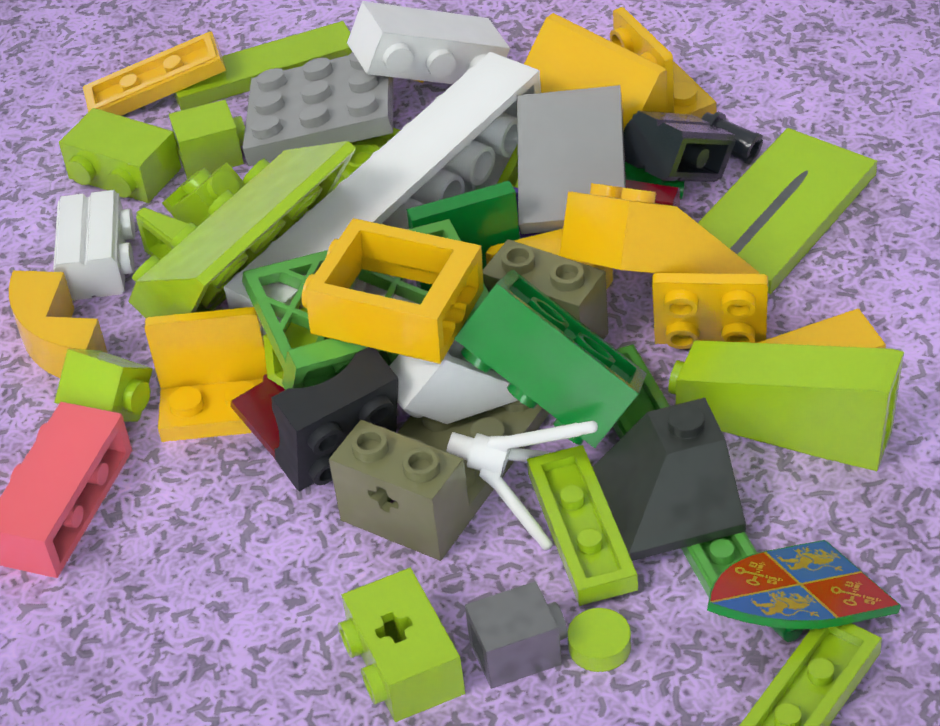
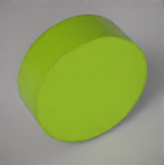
(599, 639)

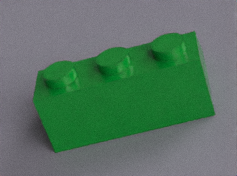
(549, 357)

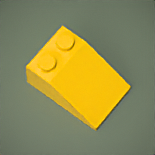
(633, 233)

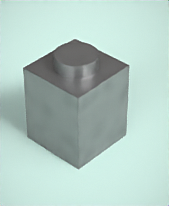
(515, 634)

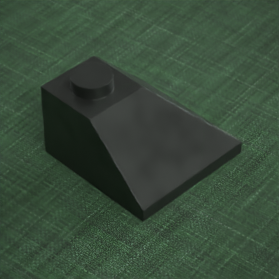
(671, 481)

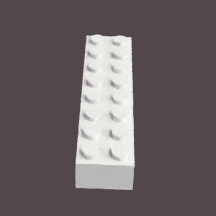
(441, 153)

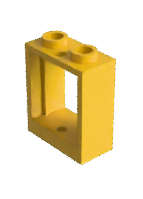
(390, 323)

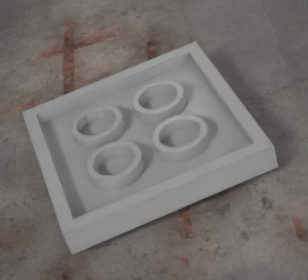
(315, 106)

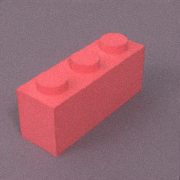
(60, 487)

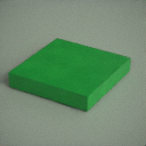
(478, 216)

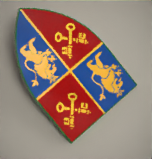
(798, 590)

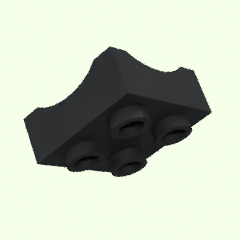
(321, 416)

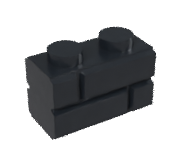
(677, 146)

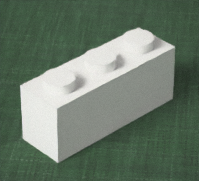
(421, 42)

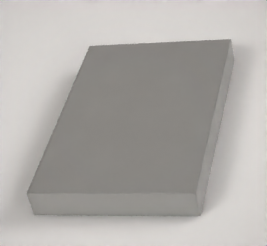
(564, 147)

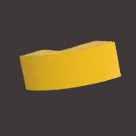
(44, 319)

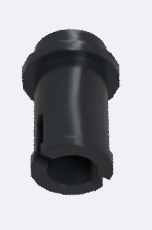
(747, 142)

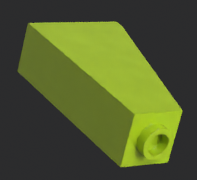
(797, 396)

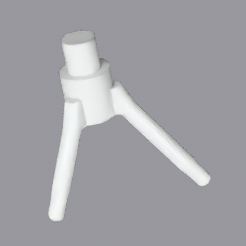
(491, 456)

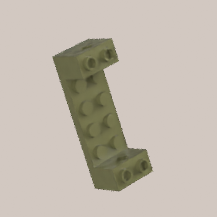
(431, 487)

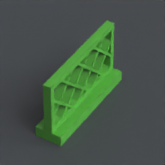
(326, 357)

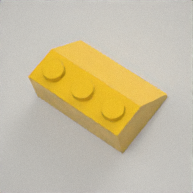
(580, 59)

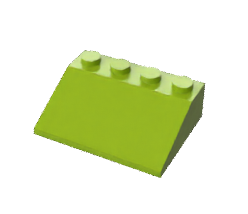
(237, 230)

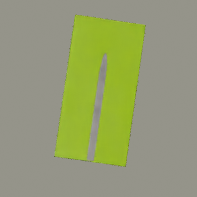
(787, 202)

